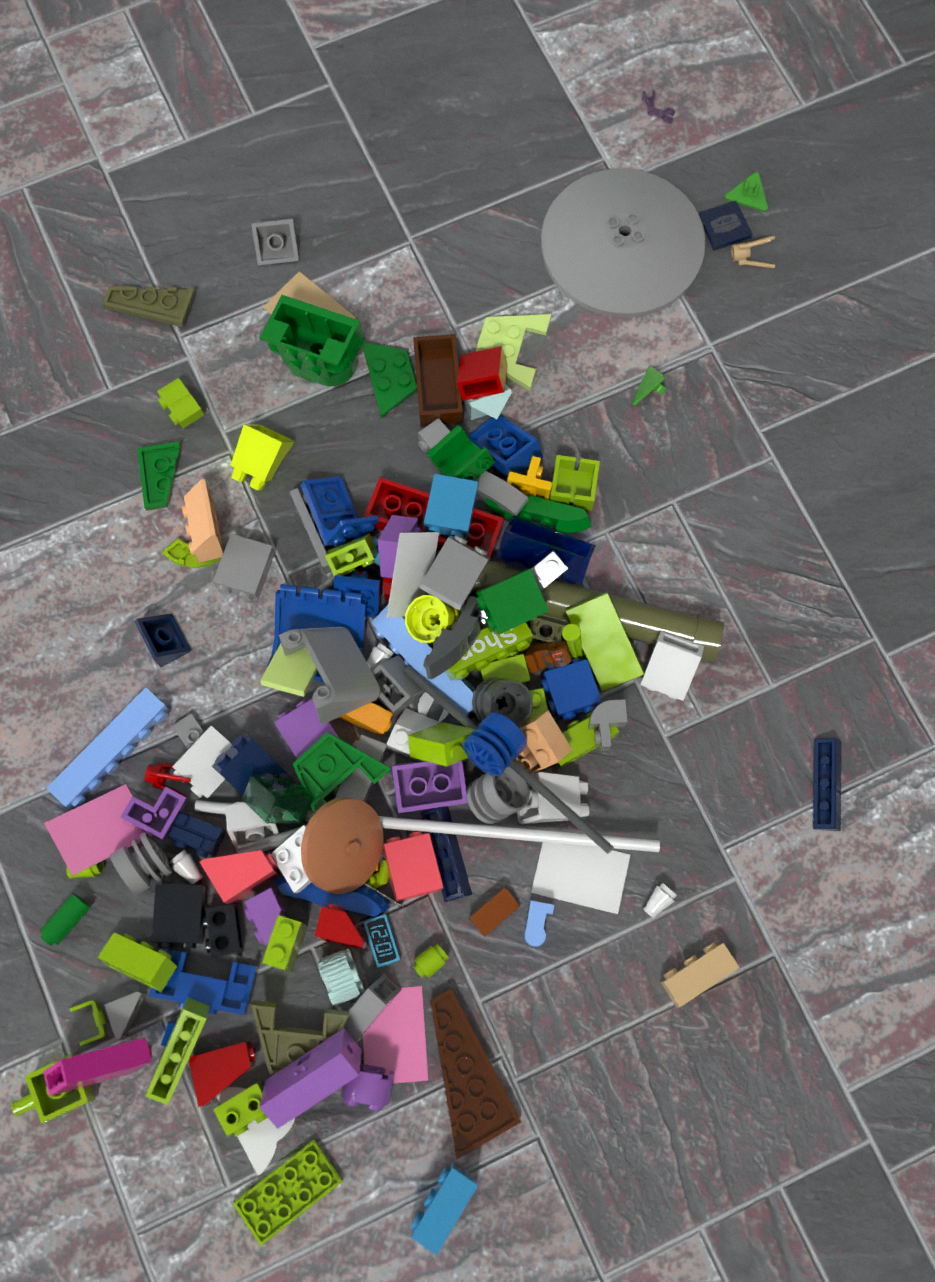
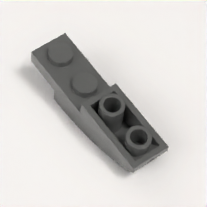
(454, 643)

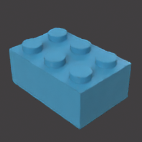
(443, 1208)

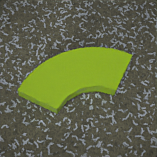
(180, 554)

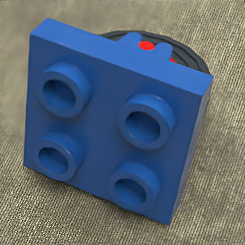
(363, 581)

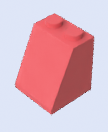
(240, 874)

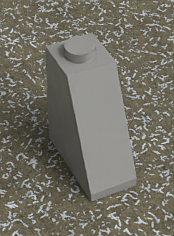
(370, 1006)

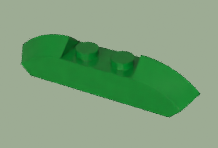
(548, 513)

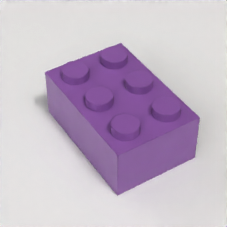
(428, 785)

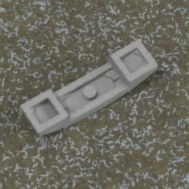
(501, 492)

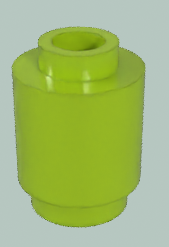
(430, 961)

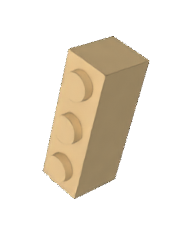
(699, 973)

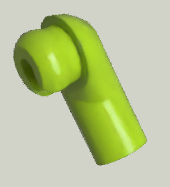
(380, 878)

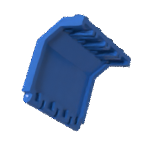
(313, 610)

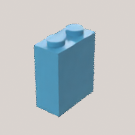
(451, 506)

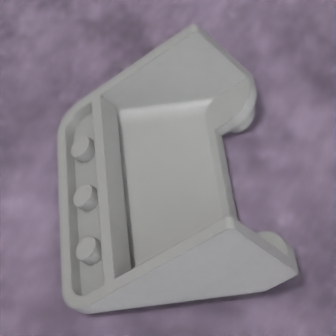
(341, 666)

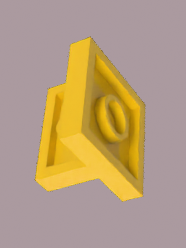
(532, 483)

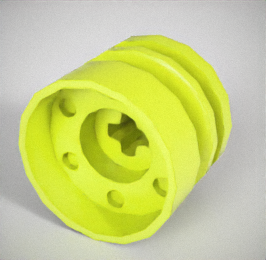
(428, 617)

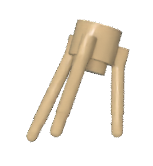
(742, 251)

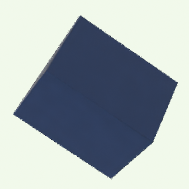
(162, 638)

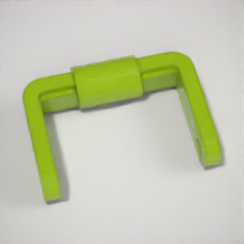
(98, 1017)

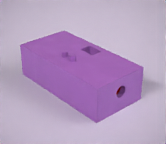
(311, 1078)

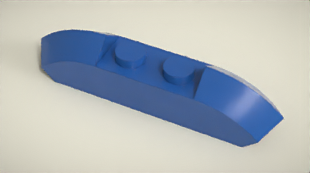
(362, 902)

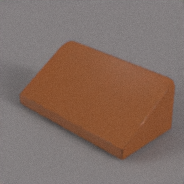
(494, 912)

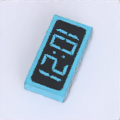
(381, 940)

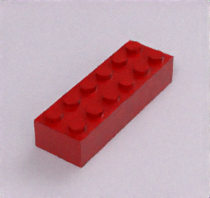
(400, 500)

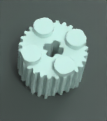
(341, 976)

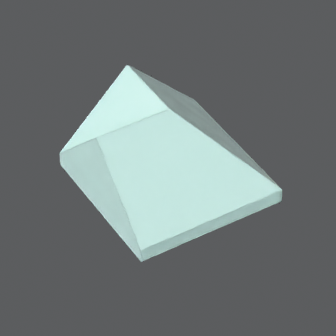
(487, 405)

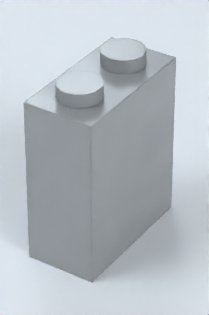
(244, 567)

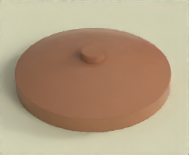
(342, 845)

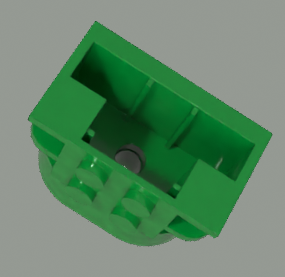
(314, 341)

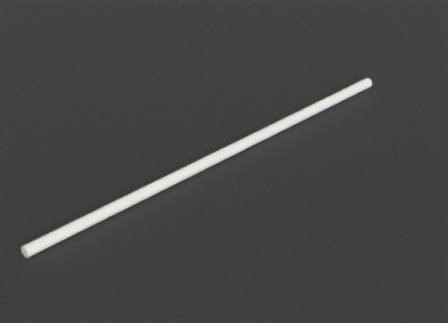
(480, 830)

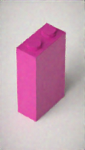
(97, 1066)

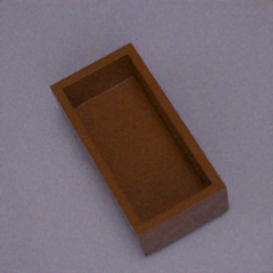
(437, 379)

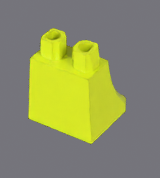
(259, 454)

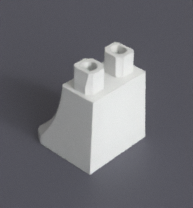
(565, 788)

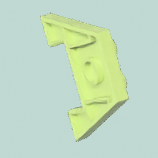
(509, 333)

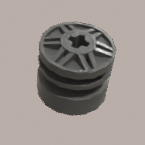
(512, 698)

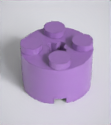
(369, 1088)

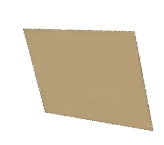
(305, 290)

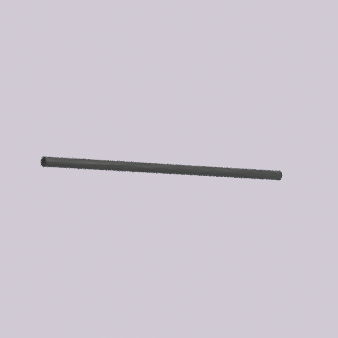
(515, 765)

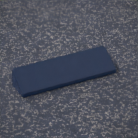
(827, 784)
(448, 857)

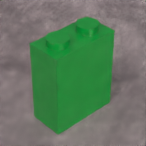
(511, 602)

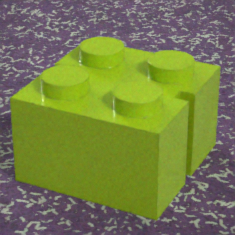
(572, 485)

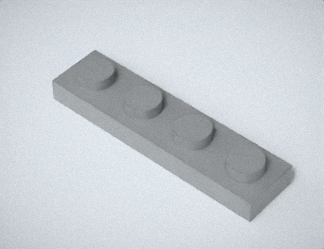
(309, 523)

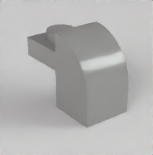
(607, 716)

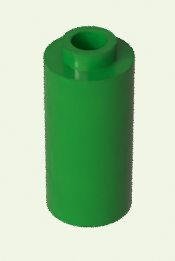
(64, 920)

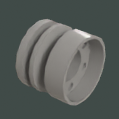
(497, 797)
(144, 861)

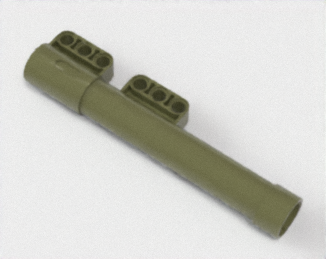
(639, 620)

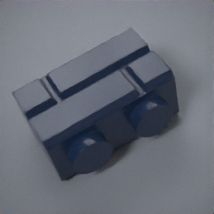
(196, 834)

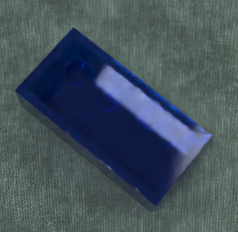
(531, 543)

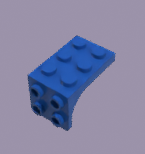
(335, 512)

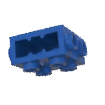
(571, 689)

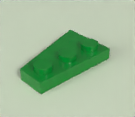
(157, 473)

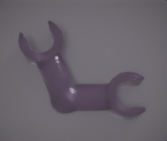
(652, 111)

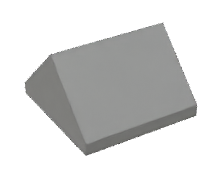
(275, 241)

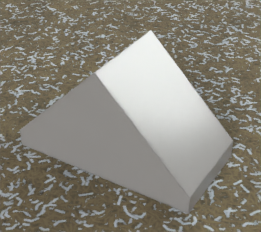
(123, 1013)

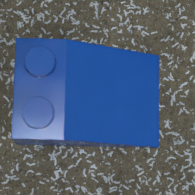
(507, 445)

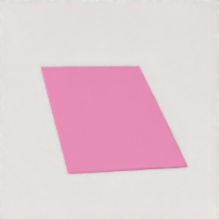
(93, 830)
(399, 1039)

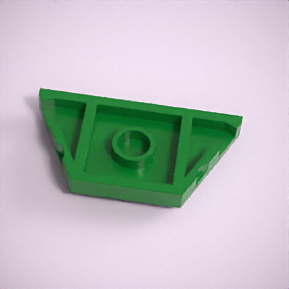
(390, 375)

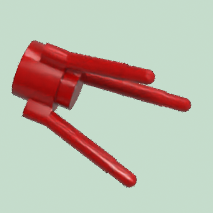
(158, 774)

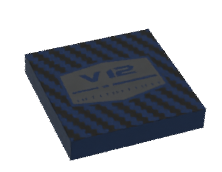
(725, 225)

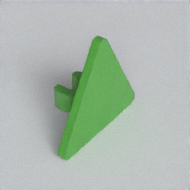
(749, 193)
(650, 382)

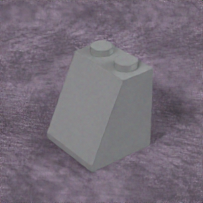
(455, 571)

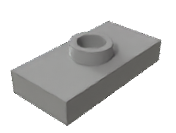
(188, 730)

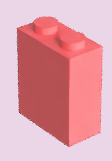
(412, 866)

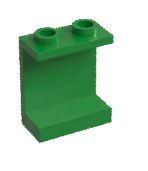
(459, 456)

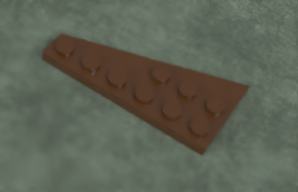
(472, 1088)

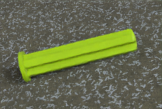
(571, 634)

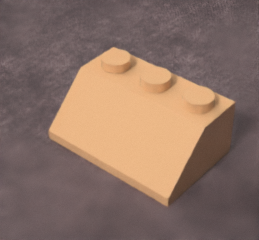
(202, 524)

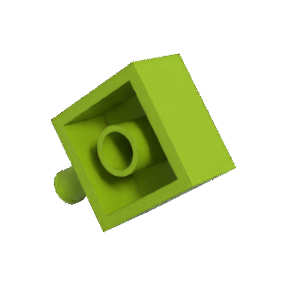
(50, 1106)

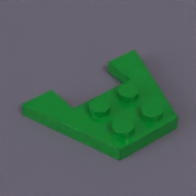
(330, 763)

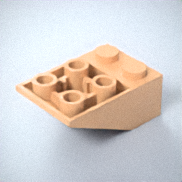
(544, 743)

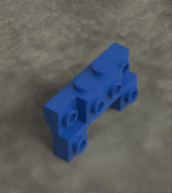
(219, 994)

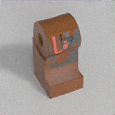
(547, 655)

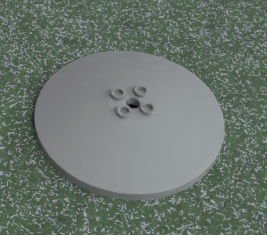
(615, 271)

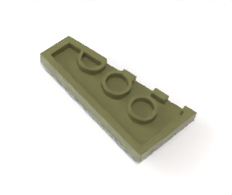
(160, 305)

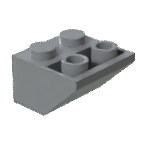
(396, 688)

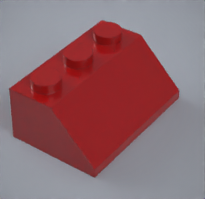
(339, 928)

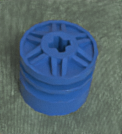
(494, 744)

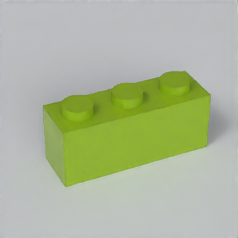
(581, 740)
(138, 961)

